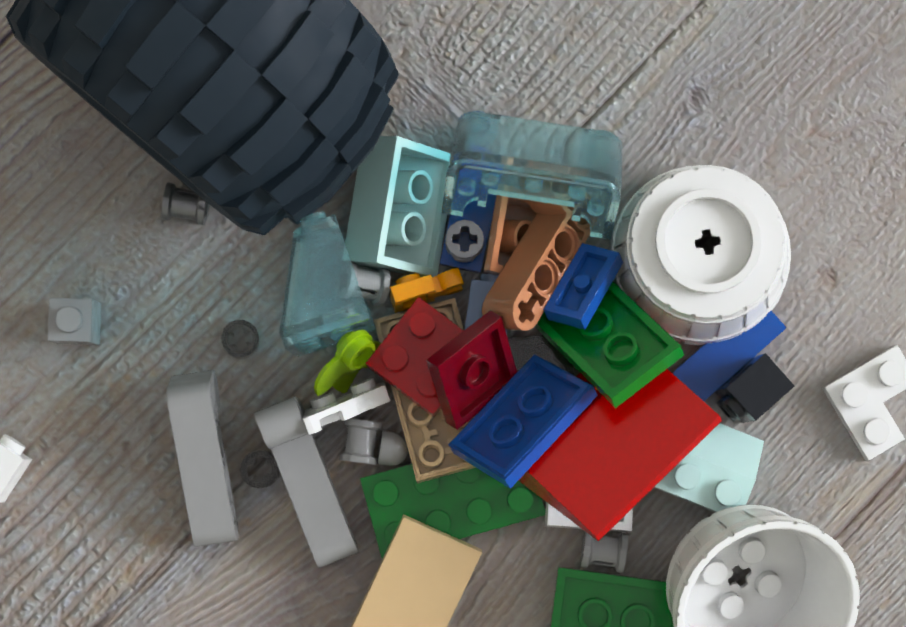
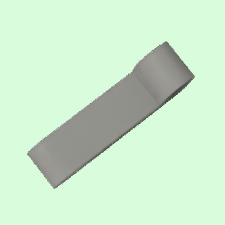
(201, 457)
(307, 481)

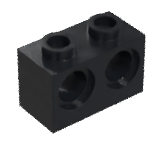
(753, 390)

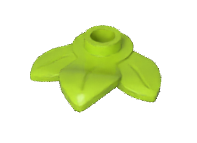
(351, 356)

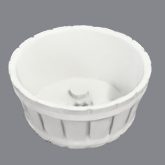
(679, 286)
(793, 578)

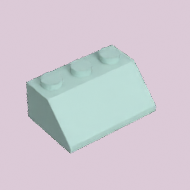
(399, 208)
(717, 471)

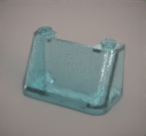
(535, 164)
(321, 289)

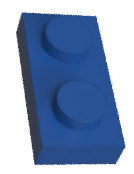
(583, 286)

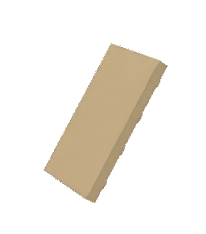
(426, 435)
(418, 578)

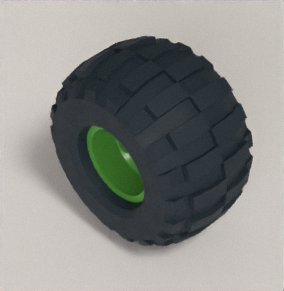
(234, 97)

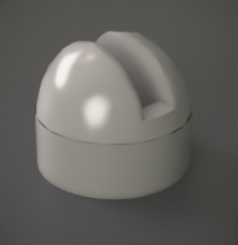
(391, 449)

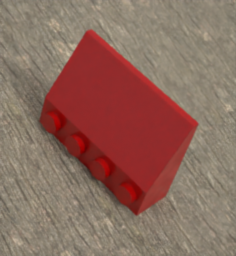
(620, 453)

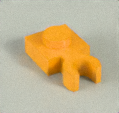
(427, 288)

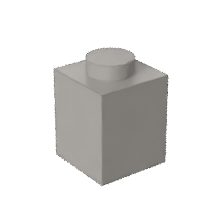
(74, 321)

